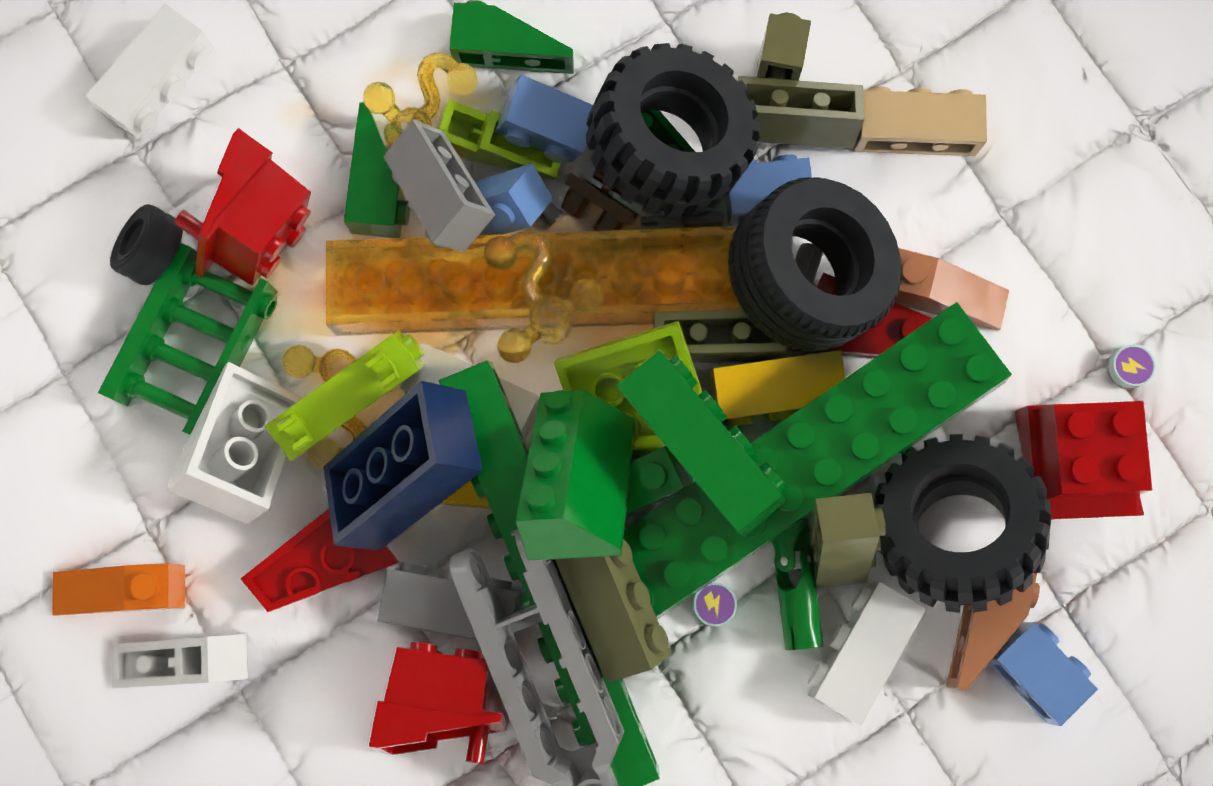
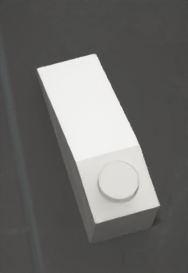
(179, 661)

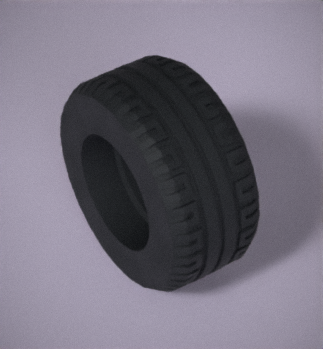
(851, 237)

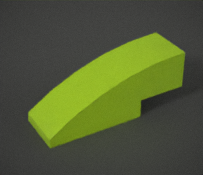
(475, 138)

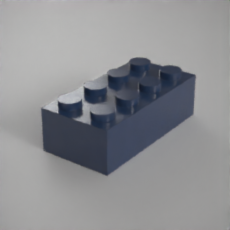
(401, 466)

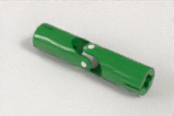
(797, 604)

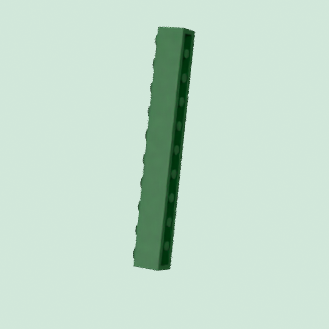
(501, 481)

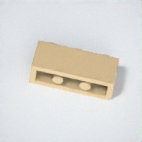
(923, 122)

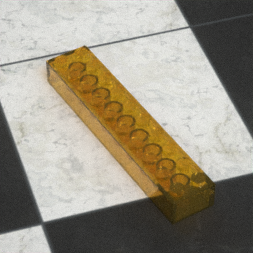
(427, 288)

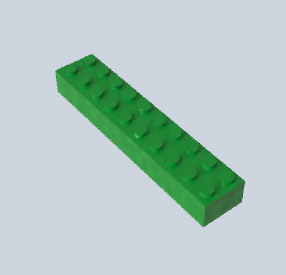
(822, 452)

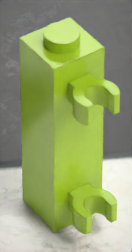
(346, 394)

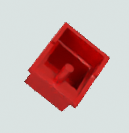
(251, 215)
(1088, 456)
(436, 700)

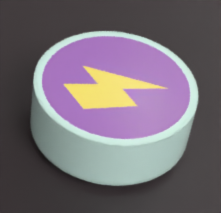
(1131, 366)
(714, 605)

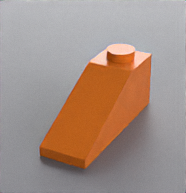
(119, 589)

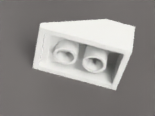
(230, 454)

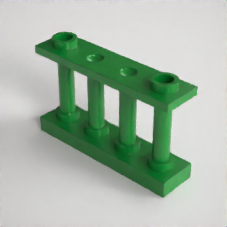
(165, 307)

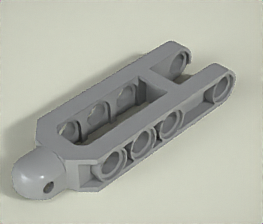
(513, 681)

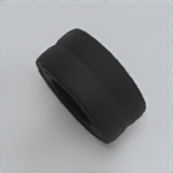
(146, 245)

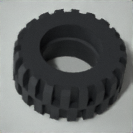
(697, 93)
(976, 471)

